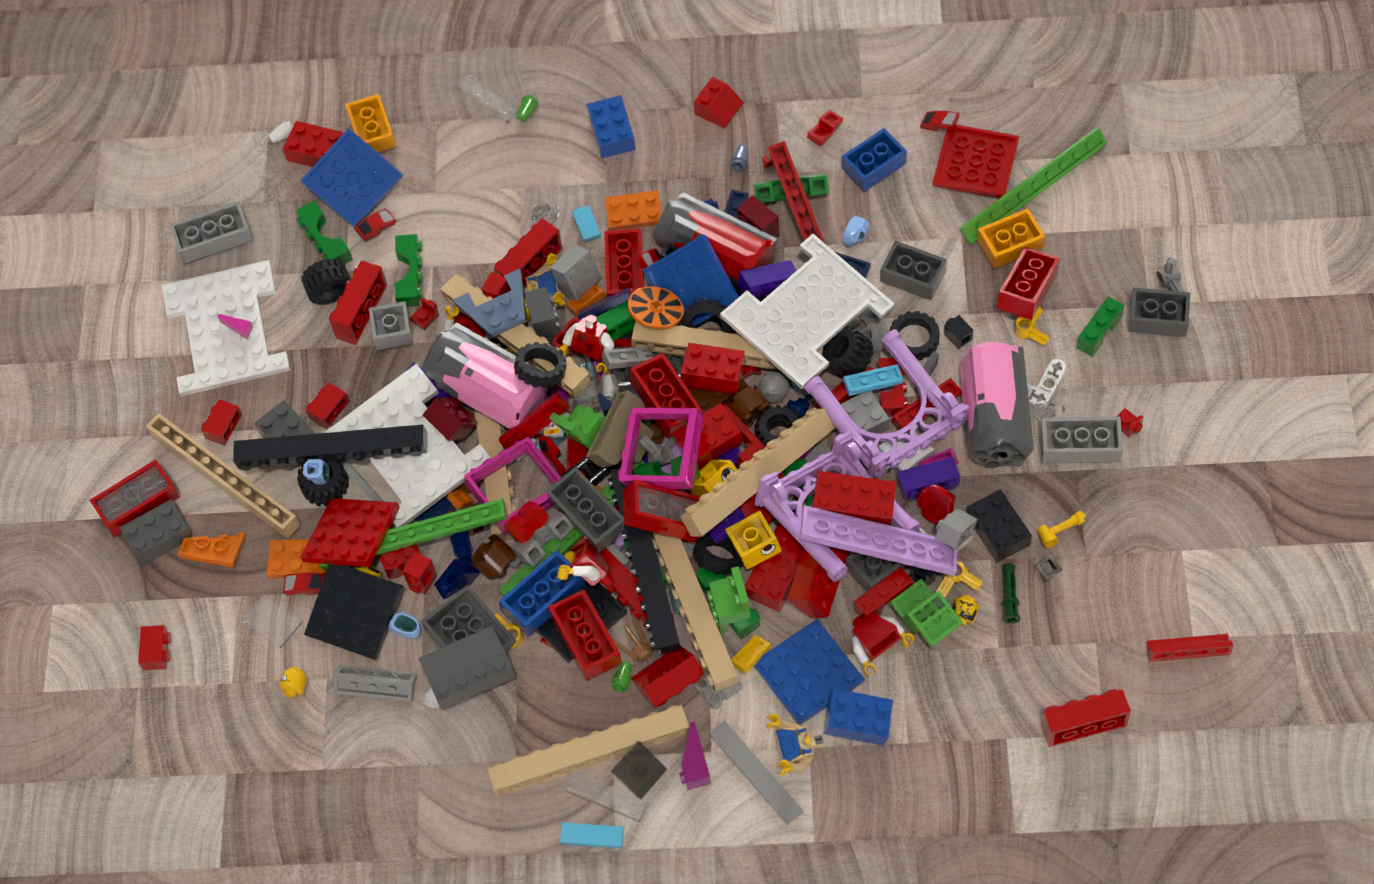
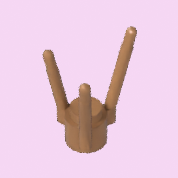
(641, 650)

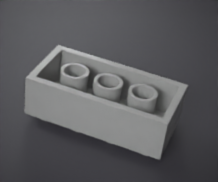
(211, 232)
(1081, 439)

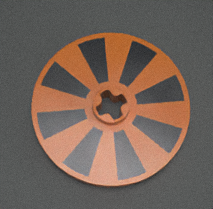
(668, 308)

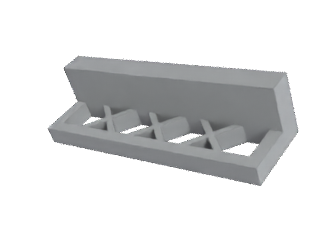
(374, 683)

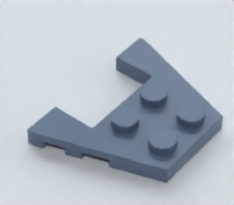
(501, 312)

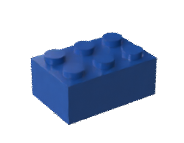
(611, 126)
(874, 159)
(858, 716)

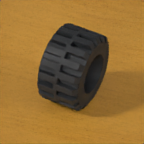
(325, 281)
(848, 352)
(773, 418)
(324, 493)

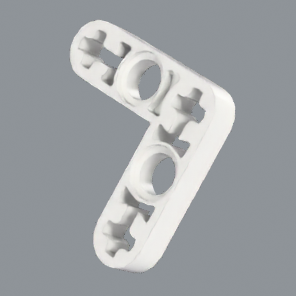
(1045, 392)

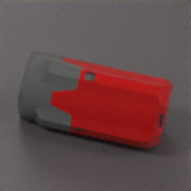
(734, 241)

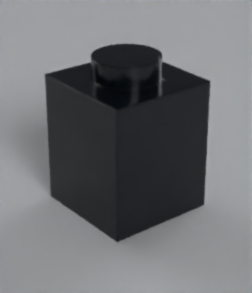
(958, 331)

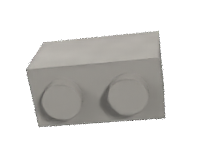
(955, 528)

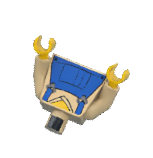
(544, 278)
(793, 744)

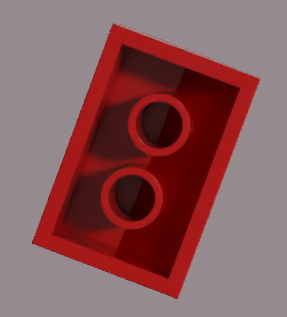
(668, 676)

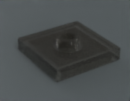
(639, 770)

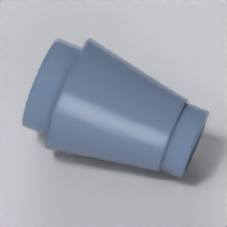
(740, 159)

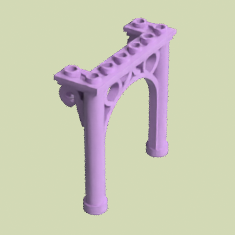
(945, 407)
(774, 492)

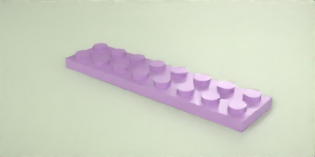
(877, 540)

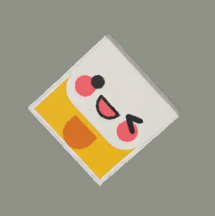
(553, 431)

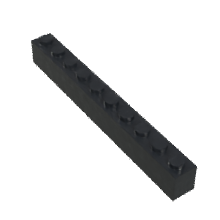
(330, 447)
(650, 579)

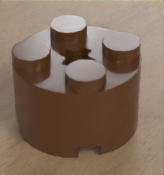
(749, 404)
(492, 557)

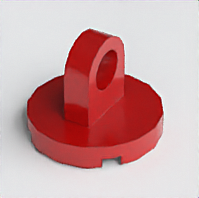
(935, 503)

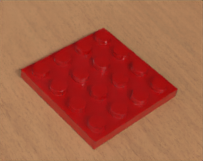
(976, 161)
(350, 532)

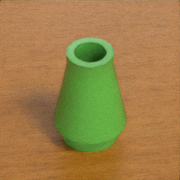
(526, 107)
(622, 677)

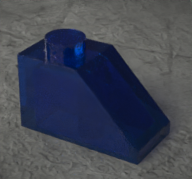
(456, 577)

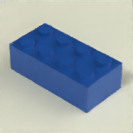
(529, 600)

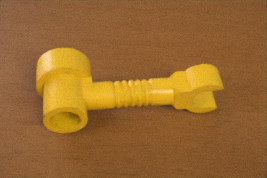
(1048, 535)

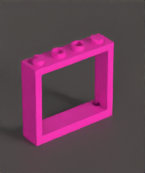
(690, 450)
(503, 458)

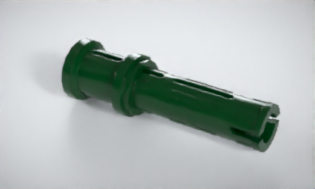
(1010, 601)

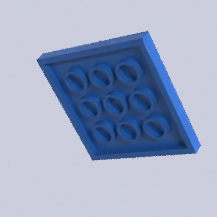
(351, 178)
(692, 275)
(806, 670)

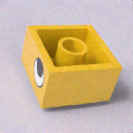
(710, 475)
(753, 540)

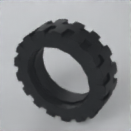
(709, 306)
(925, 321)
(540, 351)
(712, 562)

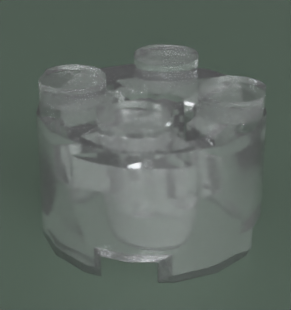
(588, 397)

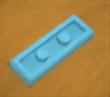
(873, 380)
(592, 835)

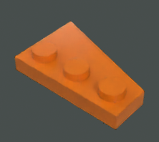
(215, 550)

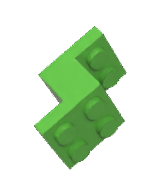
(580, 425)
(728, 600)
(926, 612)

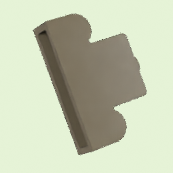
(610, 441)

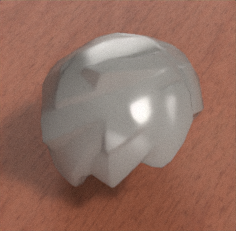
(774, 387)

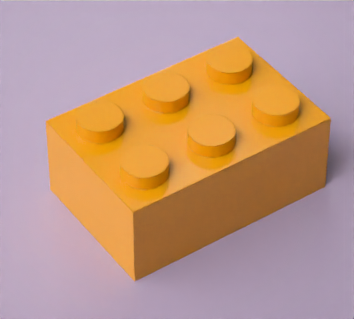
(371, 123)
(1007, 237)

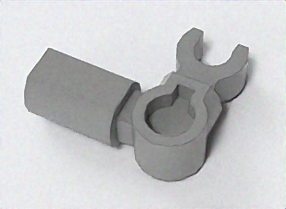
(714, 698)

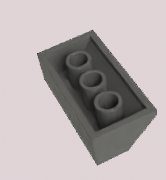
(586, 509)

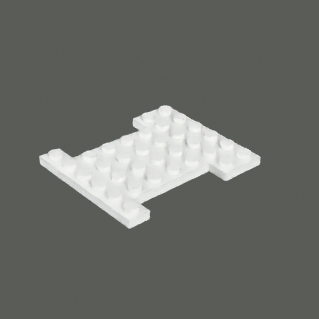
(805, 312)
(217, 351)
(415, 479)

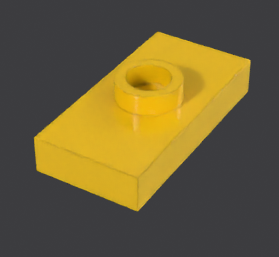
(750, 654)

